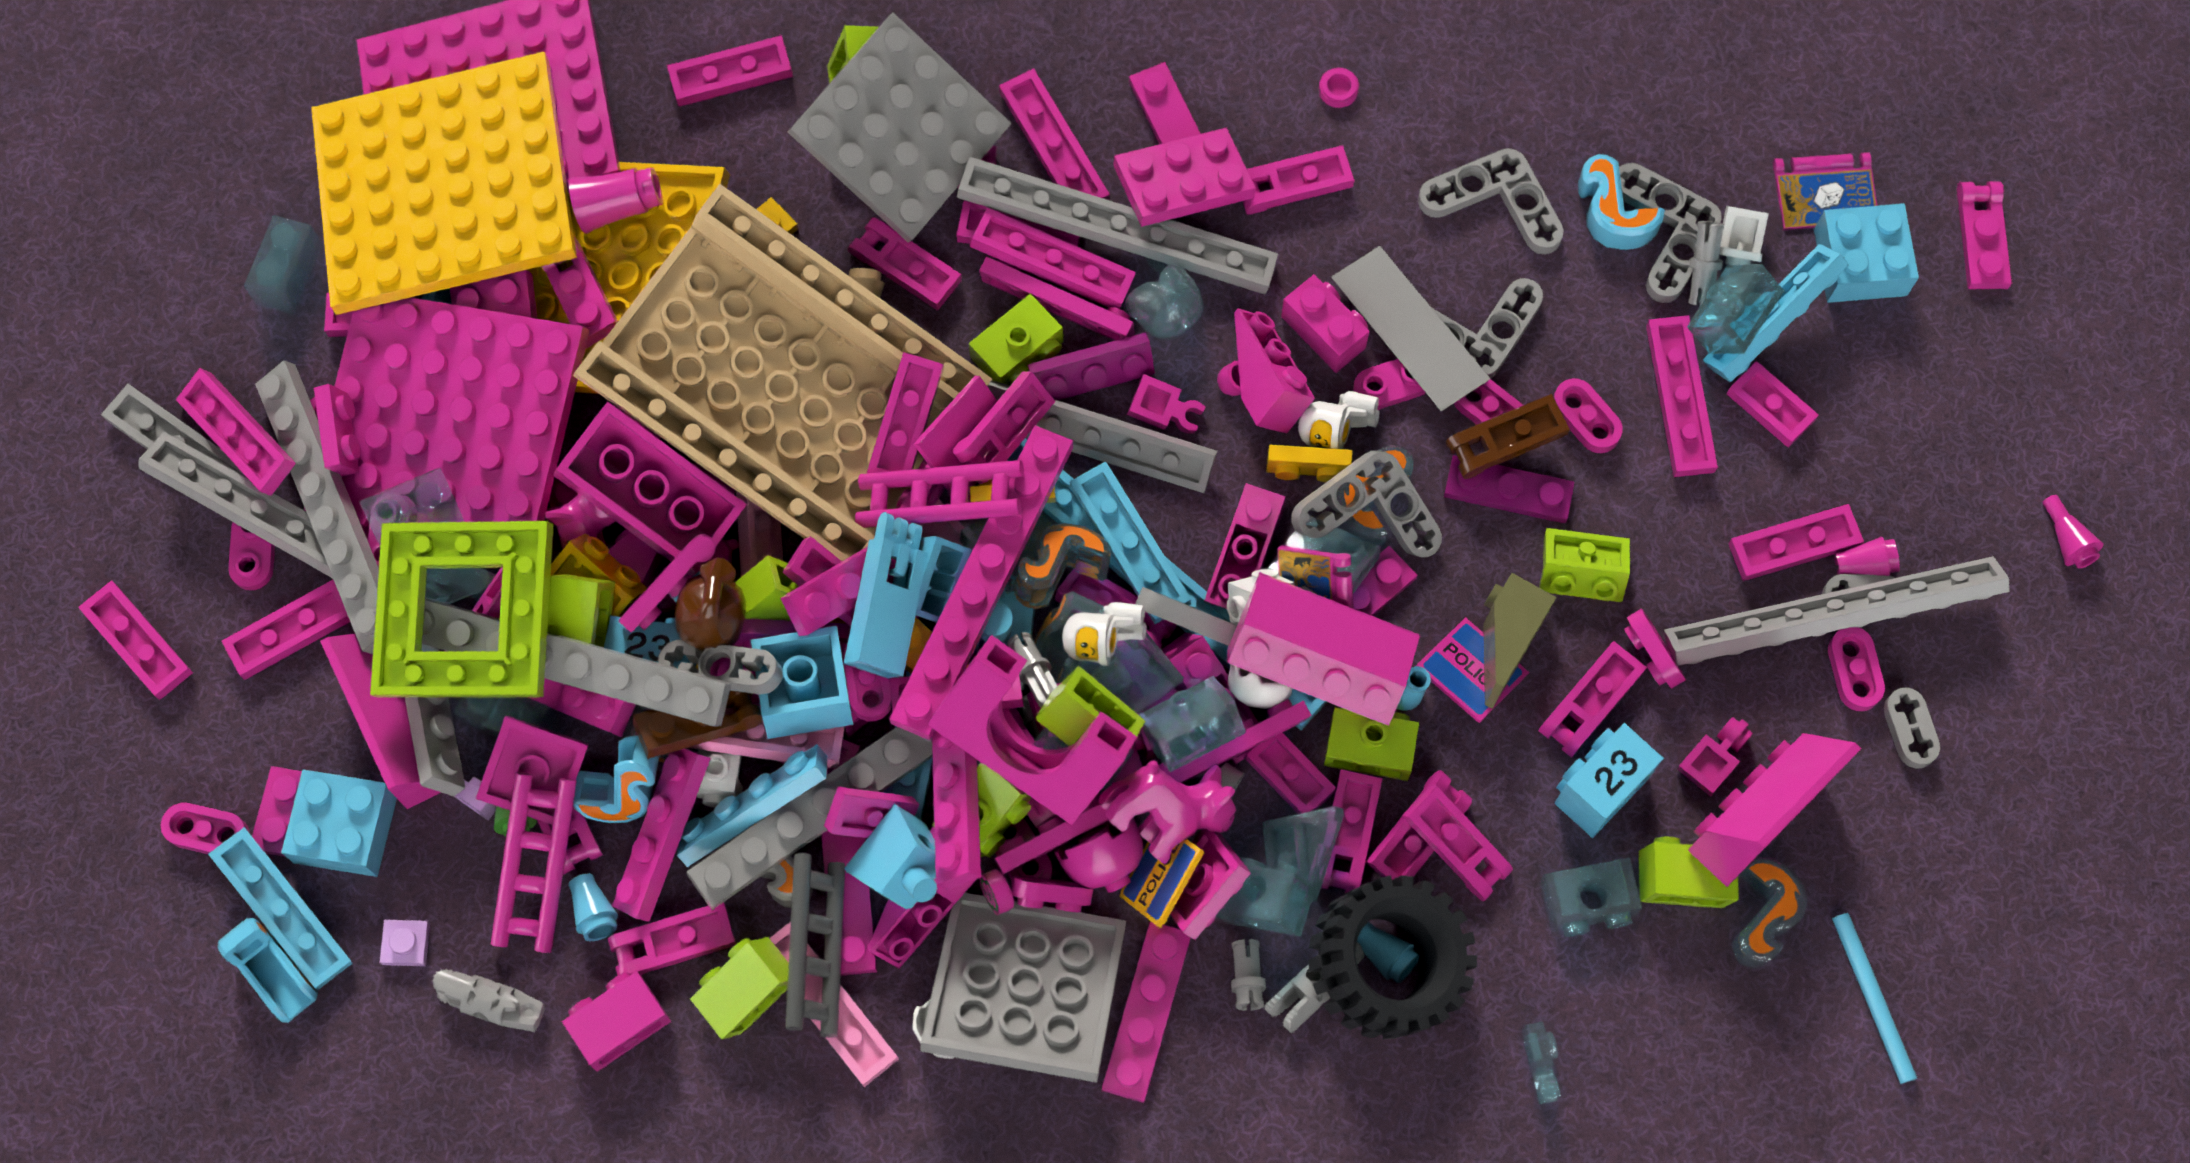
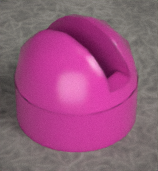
(1229, 380)

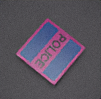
(1458, 669)

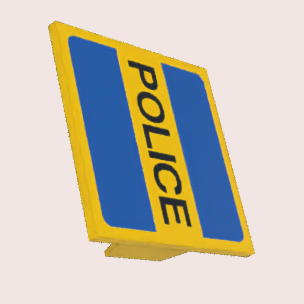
(1157, 885)

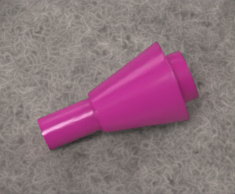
(2075, 540)

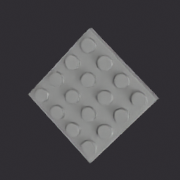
(899, 127)
(1024, 988)

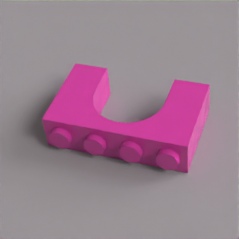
(1057, 778)

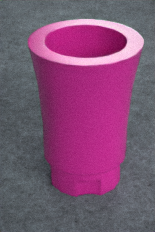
(613, 196)

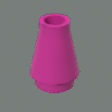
(1870, 558)

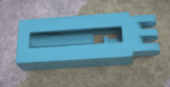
(885, 610)

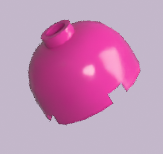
(1103, 857)

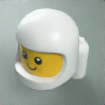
(1330, 423)
(1096, 635)

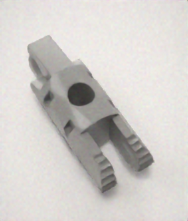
(1301, 988)
(488, 1000)

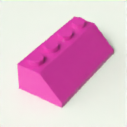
(646, 485)
(1323, 648)
(381, 720)
(1769, 803)

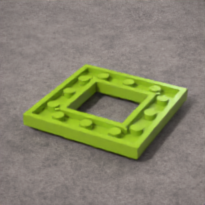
(406, 554)

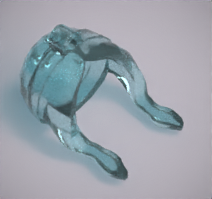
(1167, 306)

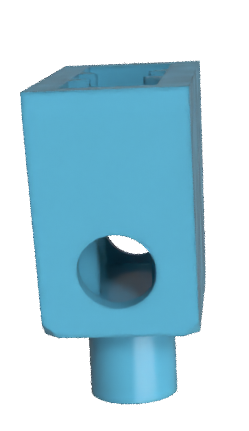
(941, 574)
(898, 859)

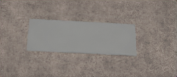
(1410, 328)

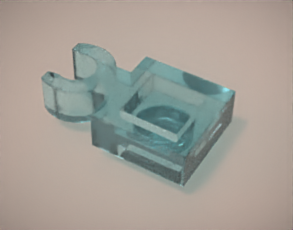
(1540, 1052)

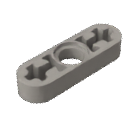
(1186, 616)
(741, 679)

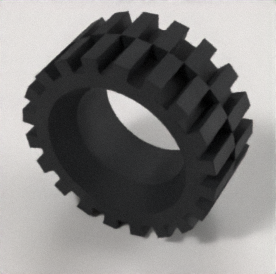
(1438, 944)

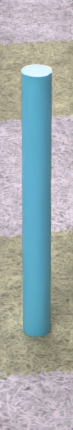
(1874, 998)

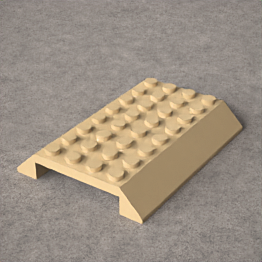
(767, 369)

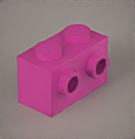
(1325, 322)
(615, 1020)

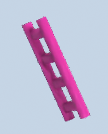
(958, 508)
(548, 886)

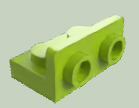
(1585, 565)

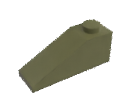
(1509, 630)

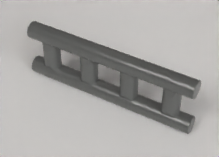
(799, 962)

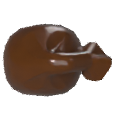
(711, 607)

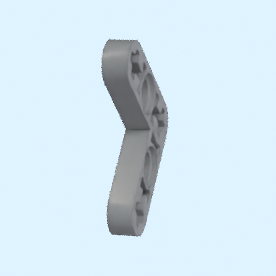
(1507, 186)
(1685, 228)
(1485, 340)
(1381, 493)

